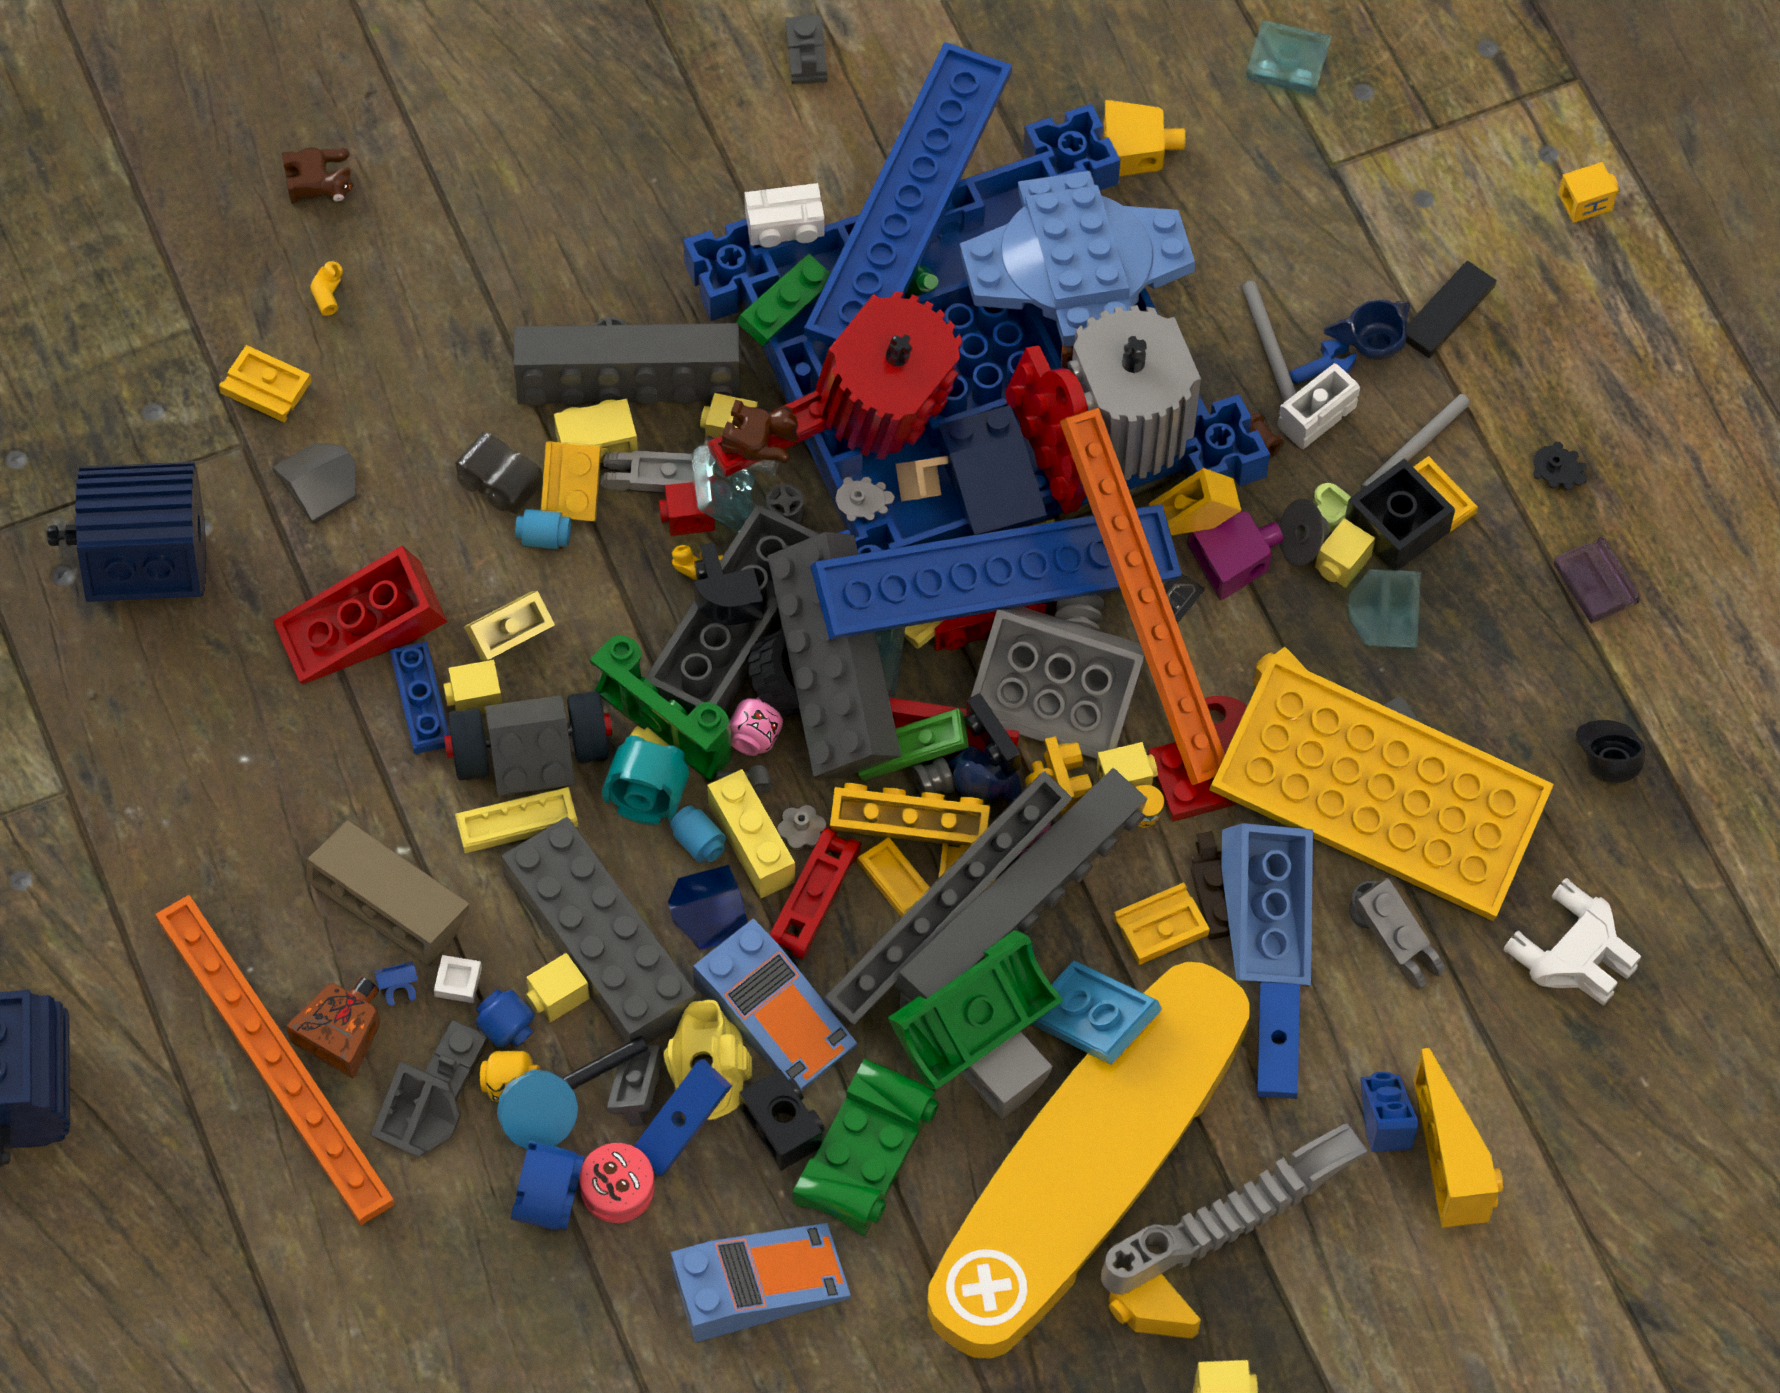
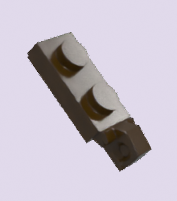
(1209, 885)

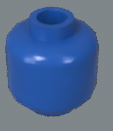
(505, 1018)

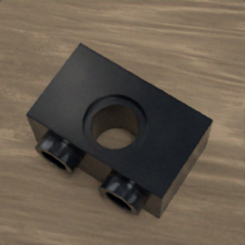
(788, 1140)

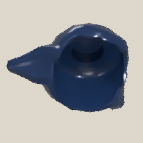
(1374, 328)
(979, 779)

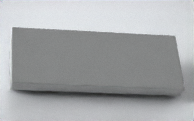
(1007, 1073)

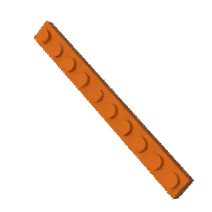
(1144, 594)
(275, 1060)

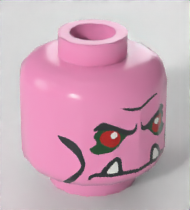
(755, 727)

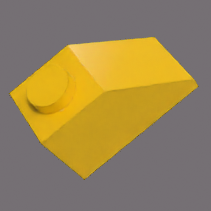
(1199, 502)
(1155, 1310)

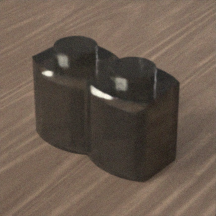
(499, 473)

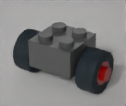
(529, 741)

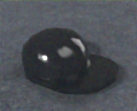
(1611, 750)

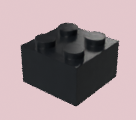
(1401, 514)

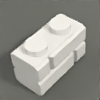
(784, 215)
(1318, 406)

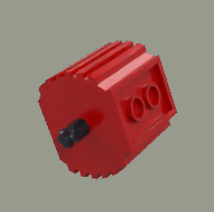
(888, 374)

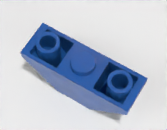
(1387, 1113)

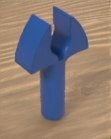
(1330, 350)

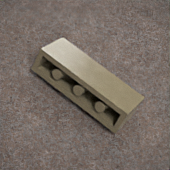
(386, 891)

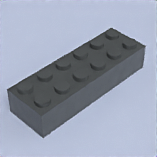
(626, 362)
(710, 658)
(835, 680)
(600, 932)

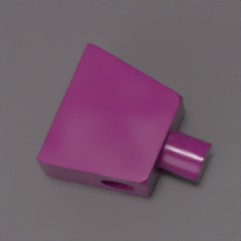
(1234, 552)

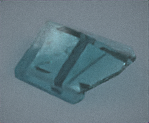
(1386, 608)

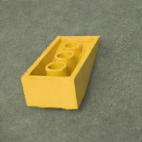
(1457, 1156)

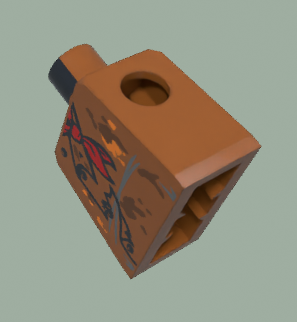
(338, 1025)

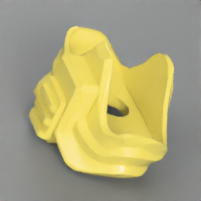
(709, 1032)

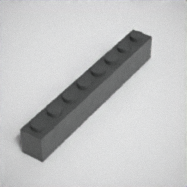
(1028, 884)
(947, 898)

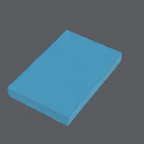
(1097, 1012)

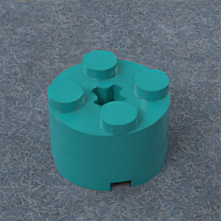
(646, 781)

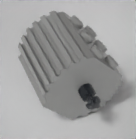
(1143, 384)

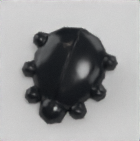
(1559, 466)

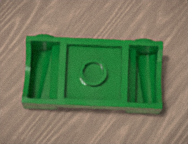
(701, 735)
(975, 1011)
(866, 1146)

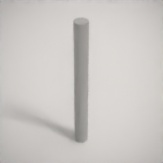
(1269, 340)
(1424, 436)

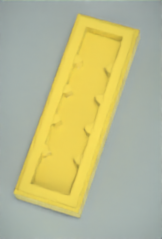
(514, 819)

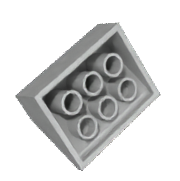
(1058, 679)

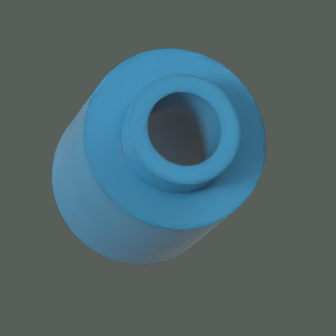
(543, 529)
(698, 834)

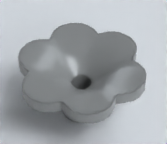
(801, 833)

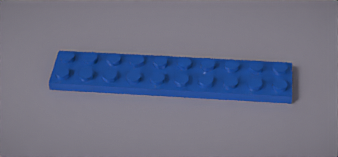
(912, 187)
(977, 574)

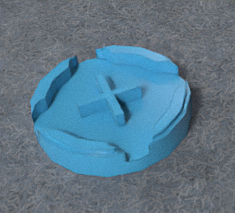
(537, 1109)

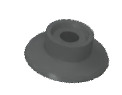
(1302, 531)

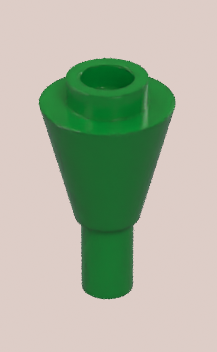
(922, 282)

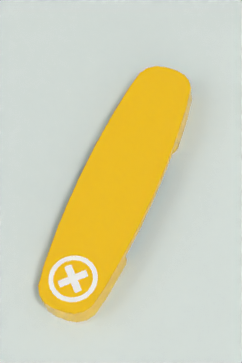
(1085, 1164)

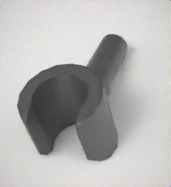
(757, 776)

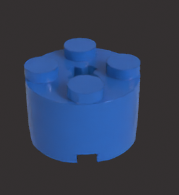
(545, 1185)

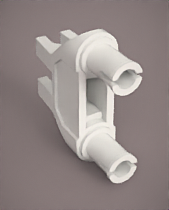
(1578, 954)

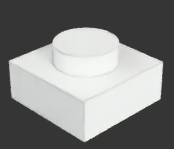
(457, 979)

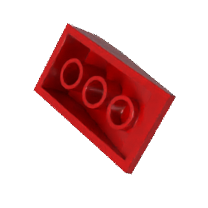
(361, 617)

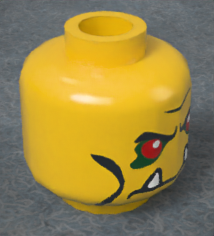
(502, 1069)

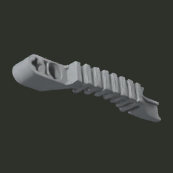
(1209, 1230)

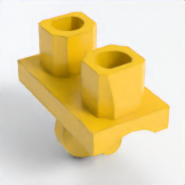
(1059, 760)

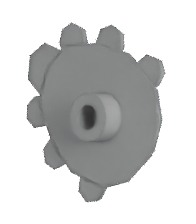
(863, 498)

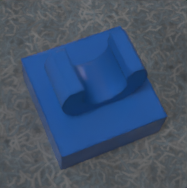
(396, 977)

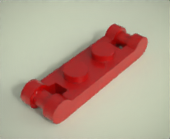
(815, 892)

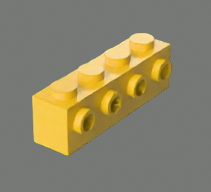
(908, 817)

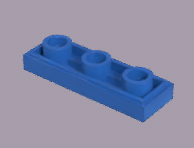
(426, 713)
(1278, 1021)
(668, 1132)

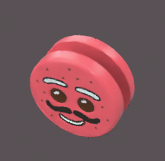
(617, 1183)

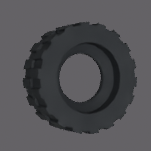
(769, 675)

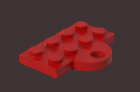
(1040, 402)
(1173, 781)

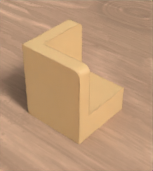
(919, 478)

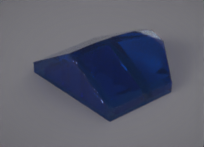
(708, 906)

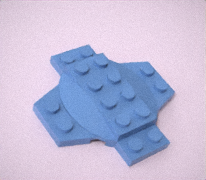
(1075, 253)

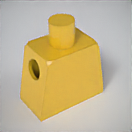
(1139, 136)

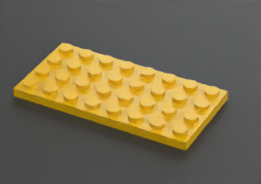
(1382, 787)

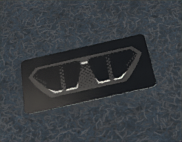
(1182, 595)

